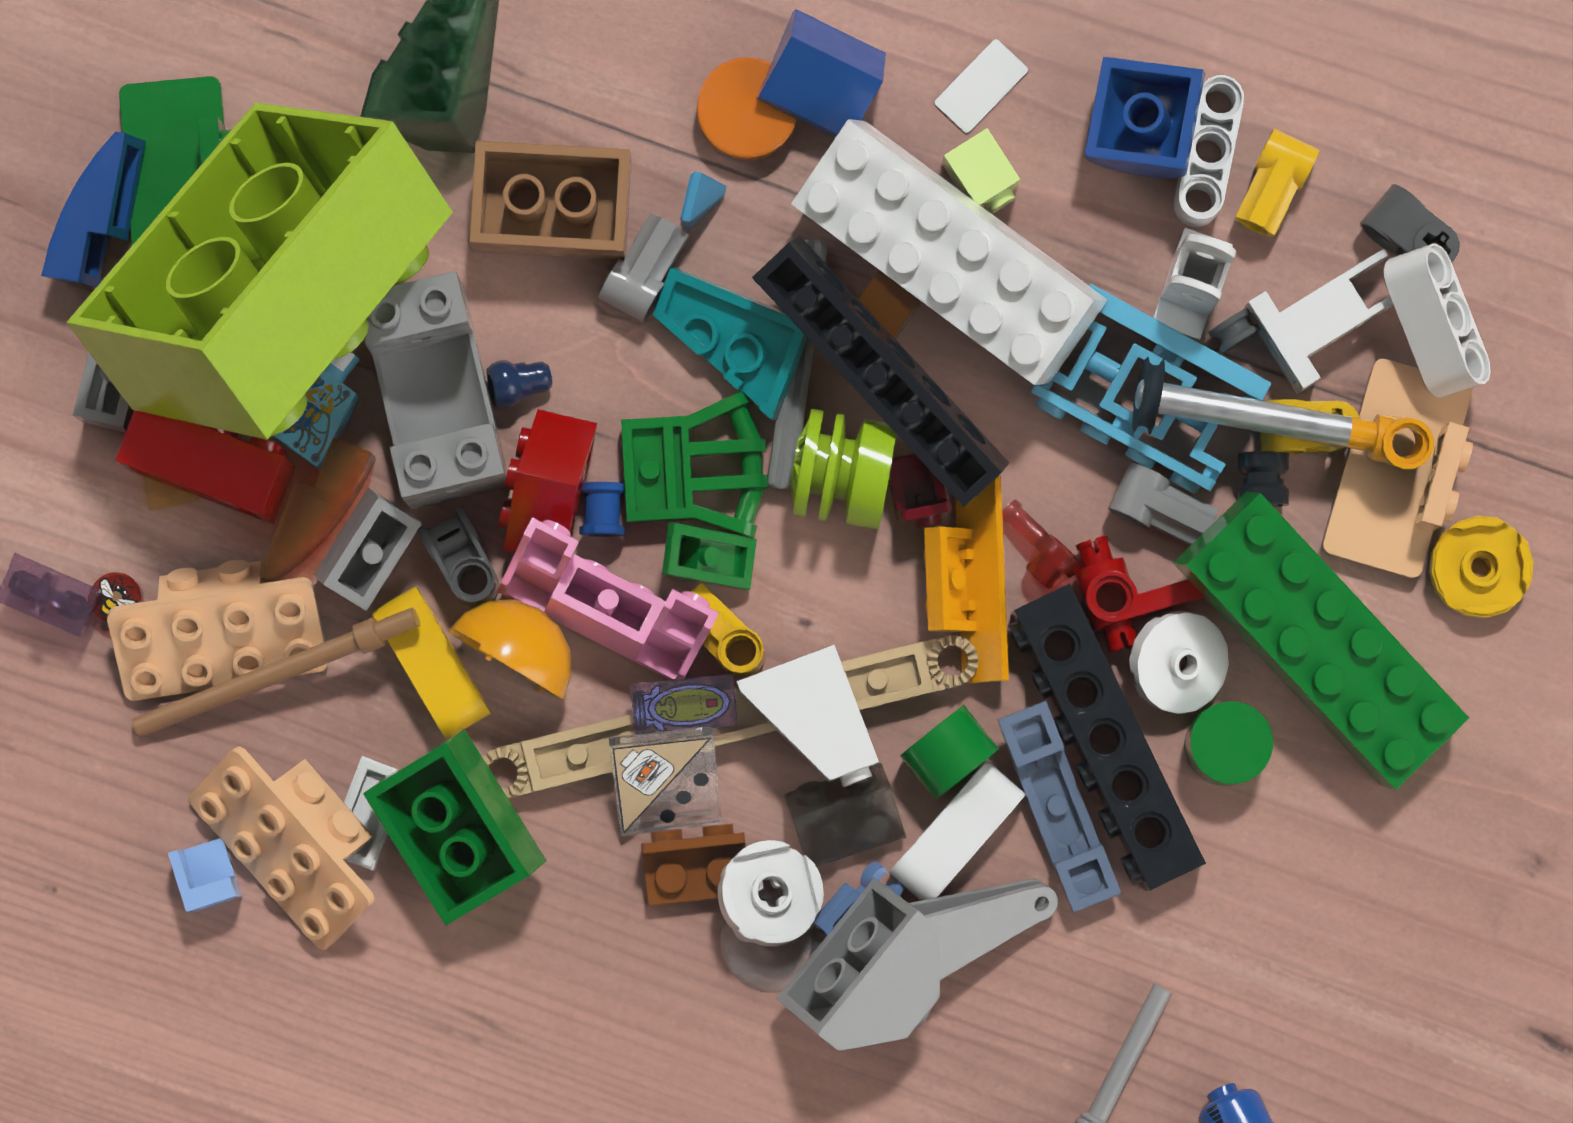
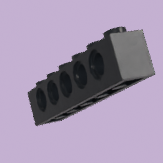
(881, 370)
(1177, 849)

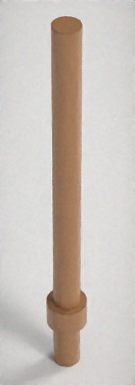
(365, 637)

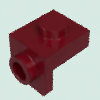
(916, 492)

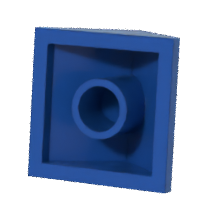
(822, 74)

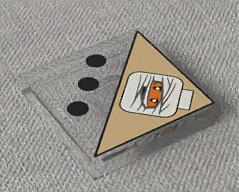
(666, 780)

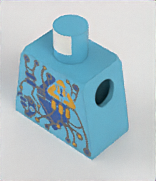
(326, 414)

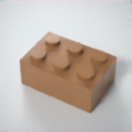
(550, 200)

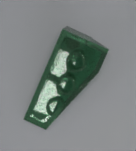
(438, 76)

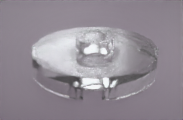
(760, 967)

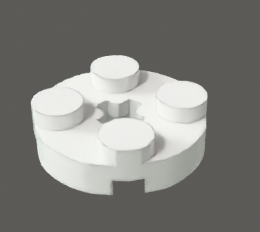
(785, 868)

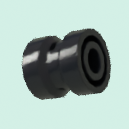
(1264, 474)

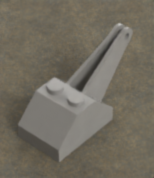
(887, 957)

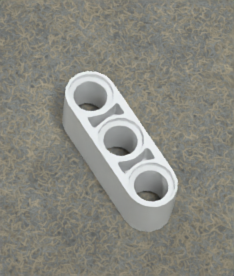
(1223, 131)
(1437, 320)
(957, 833)

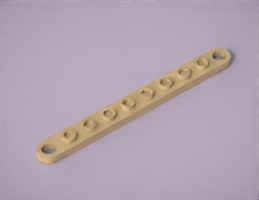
(872, 678)

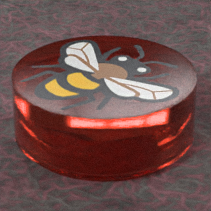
(116, 591)

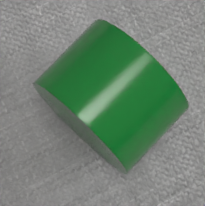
(1229, 743)
(949, 752)

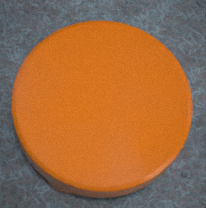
(734, 118)

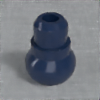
(518, 381)

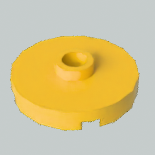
(1507, 562)

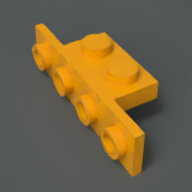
(969, 582)

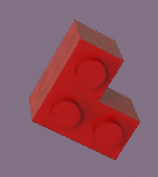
(548, 475)

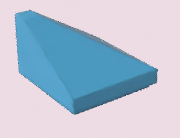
(700, 198)

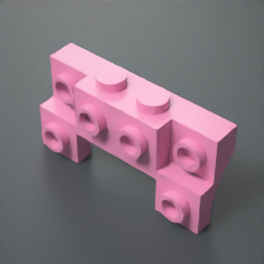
(604, 606)

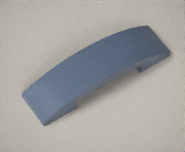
(1058, 806)

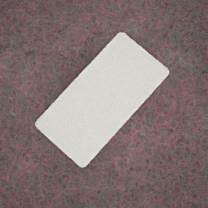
(981, 86)

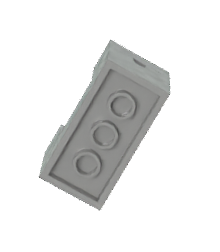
(435, 393)

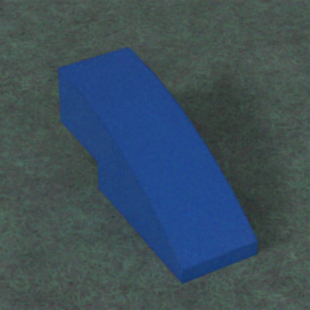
(96, 211)

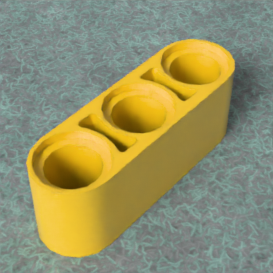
(434, 667)

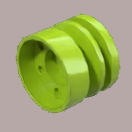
(843, 469)

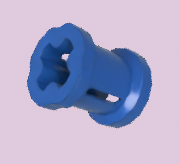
(602, 509)

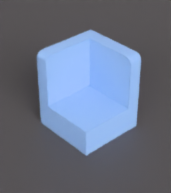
(204, 875)

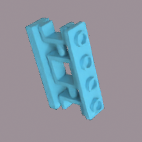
(1171, 347)

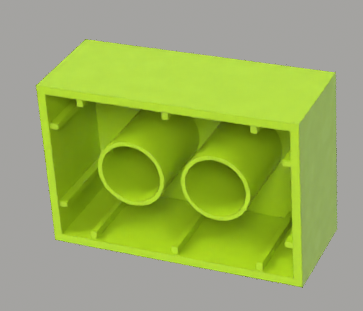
(263, 269)

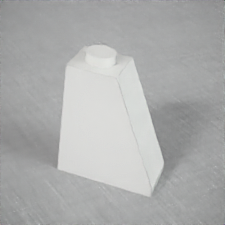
(816, 713)

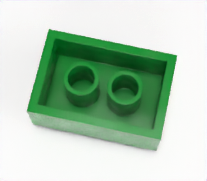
(455, 827)

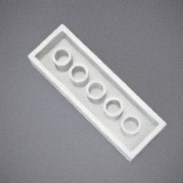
(949, 252)

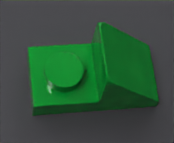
(708, 557)

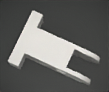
(1194, 282)
(1313, 322)

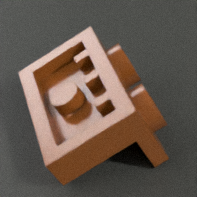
(688, 867)

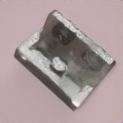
(844, 820)

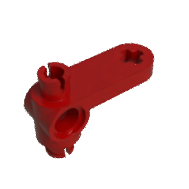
(1103, 571)

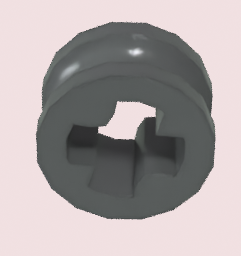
(1234, 331)

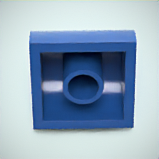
(1144, 117)

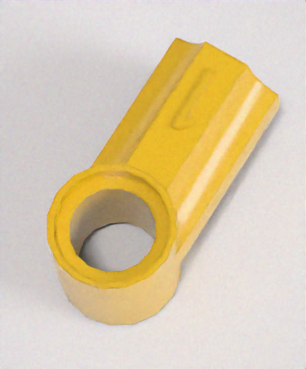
(1280, 172)
(725, 632)

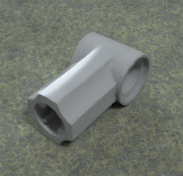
(639, 278)
(1151, 501)

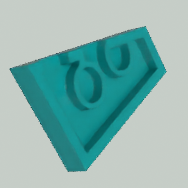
(739, 336)

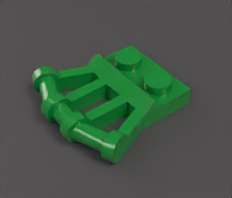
(660, 467)

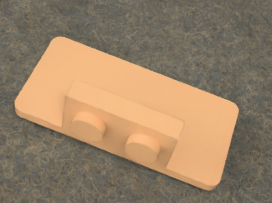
(1388, 512)
(211, 629)
(290, 839)

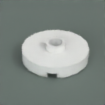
(1157, 659)

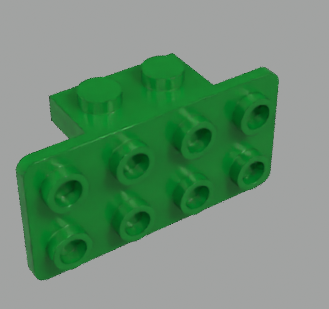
(181, 129)

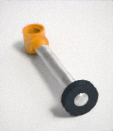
(1373, 436)

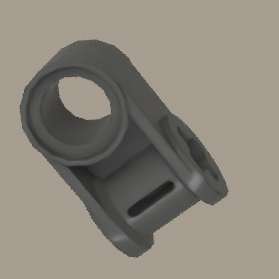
(1404, 224)
(456, 551)

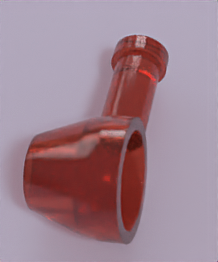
(1050, 559)

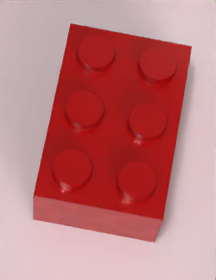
(210, 461)

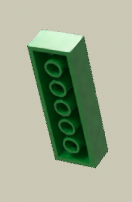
(1321, 640)

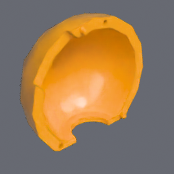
(521, 639)

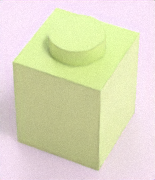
(982, 172)

